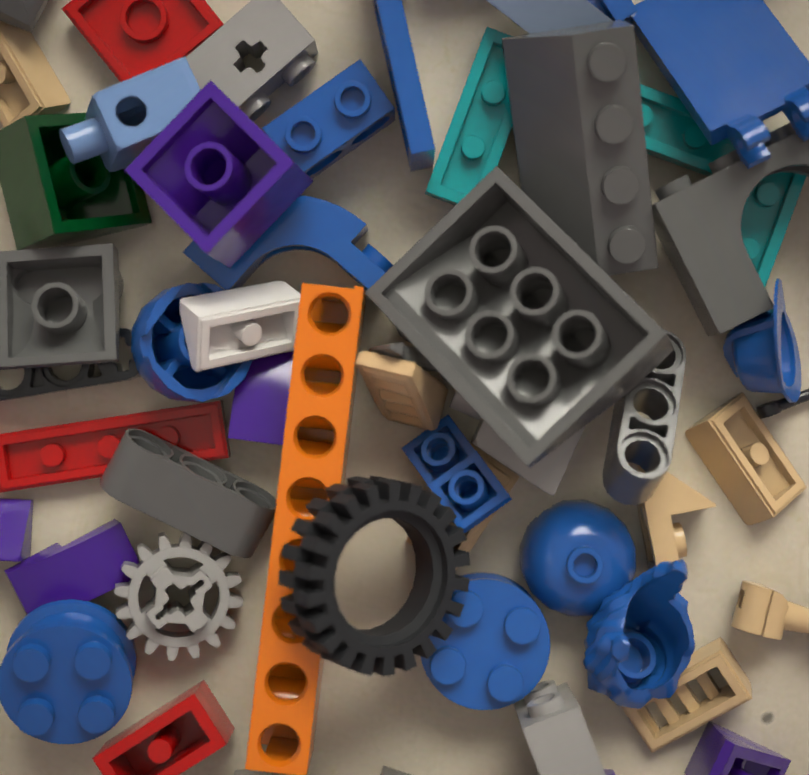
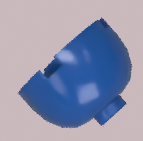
(163, 354)
(576, 556)

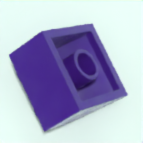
(218, 175)

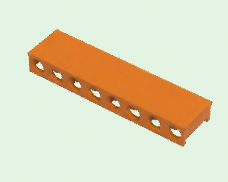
(311, 461)

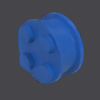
(494, 647)
(68, 672)

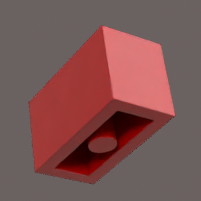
(169, 737)

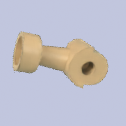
(768, 612)

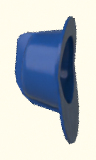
(766, 352)

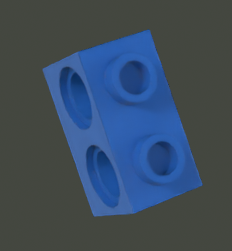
(332, 120)

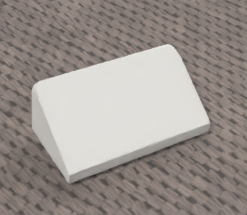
(240, 324)

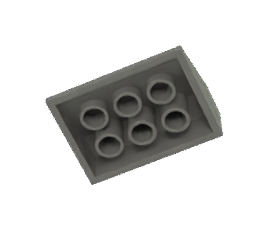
(519, 318)

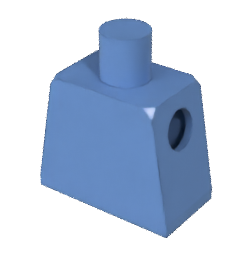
(130, 115)

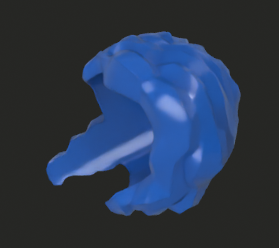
(641, 638)

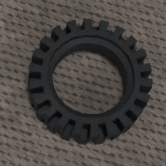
(317, 559)

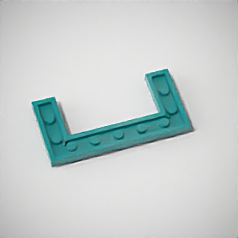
(485, 121)

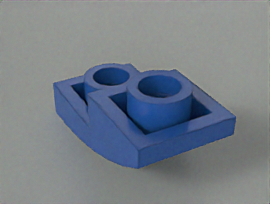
(456, 473)

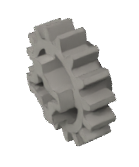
(194, 615)

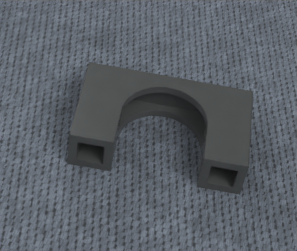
(704, 237)

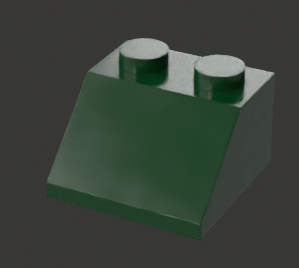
(57, 200)

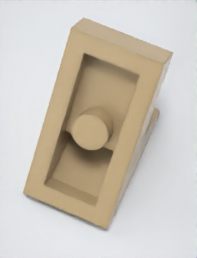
(660, 536)

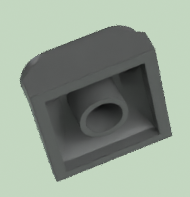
(59, 306)

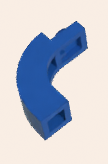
(306, 226)

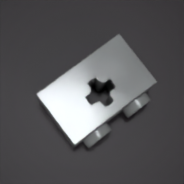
(264, 31)
(557, 731)

